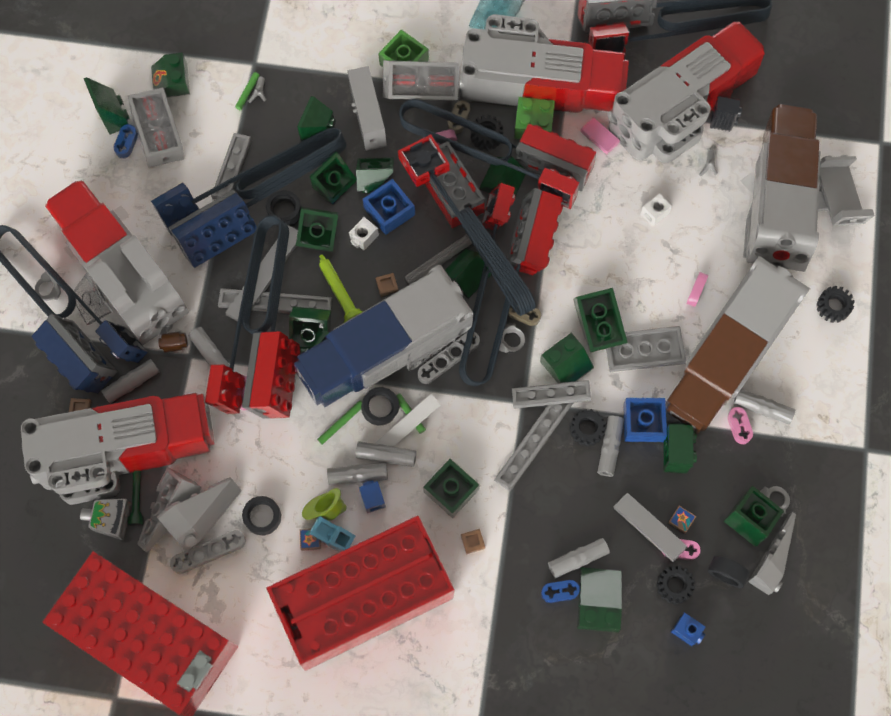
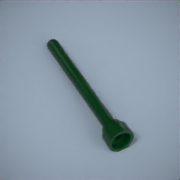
(136, 515)

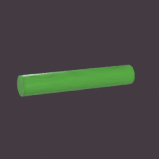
(245, 94)
(407, 409)

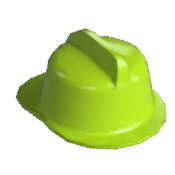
(326, 505)

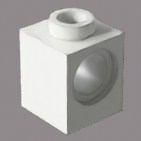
(651, 214)
(363, 226)

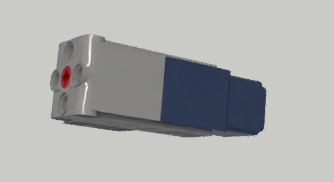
(386, 337)

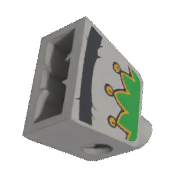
(108, 517)

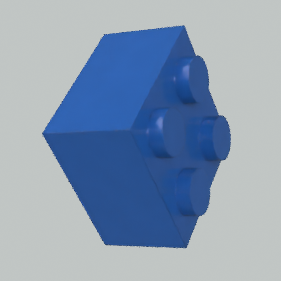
(389, 206)
(645, 420)

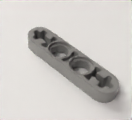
(446, 355)
(209, 555)

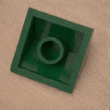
(503, 174)
(332, 178)
(467, 271)

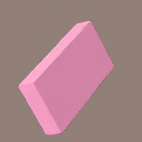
(600, 136)

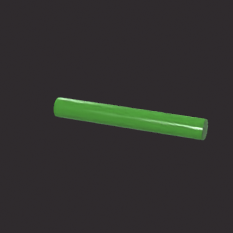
(341, 422)

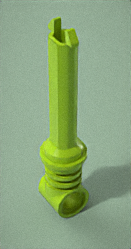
(338, 289)

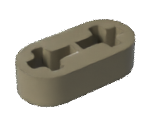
(465, 114)
(525, 318)

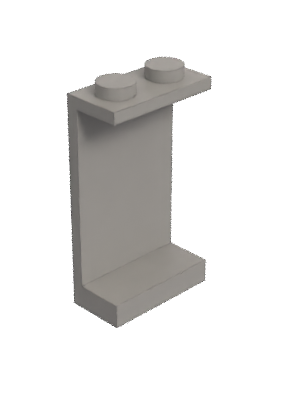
(841, 191)

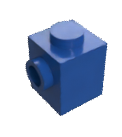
(689, 630)

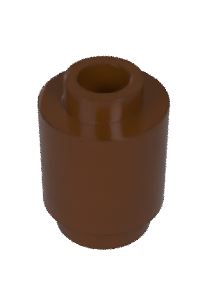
(173, 341)

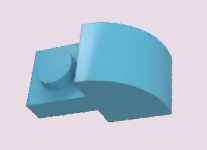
(331, 535)

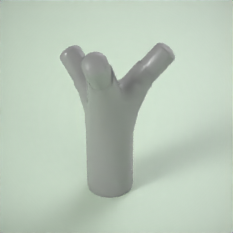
(258, 90)
(710, 163)

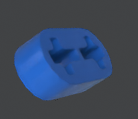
(122, 140)
(560, 586)

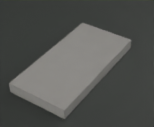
(648, 350)

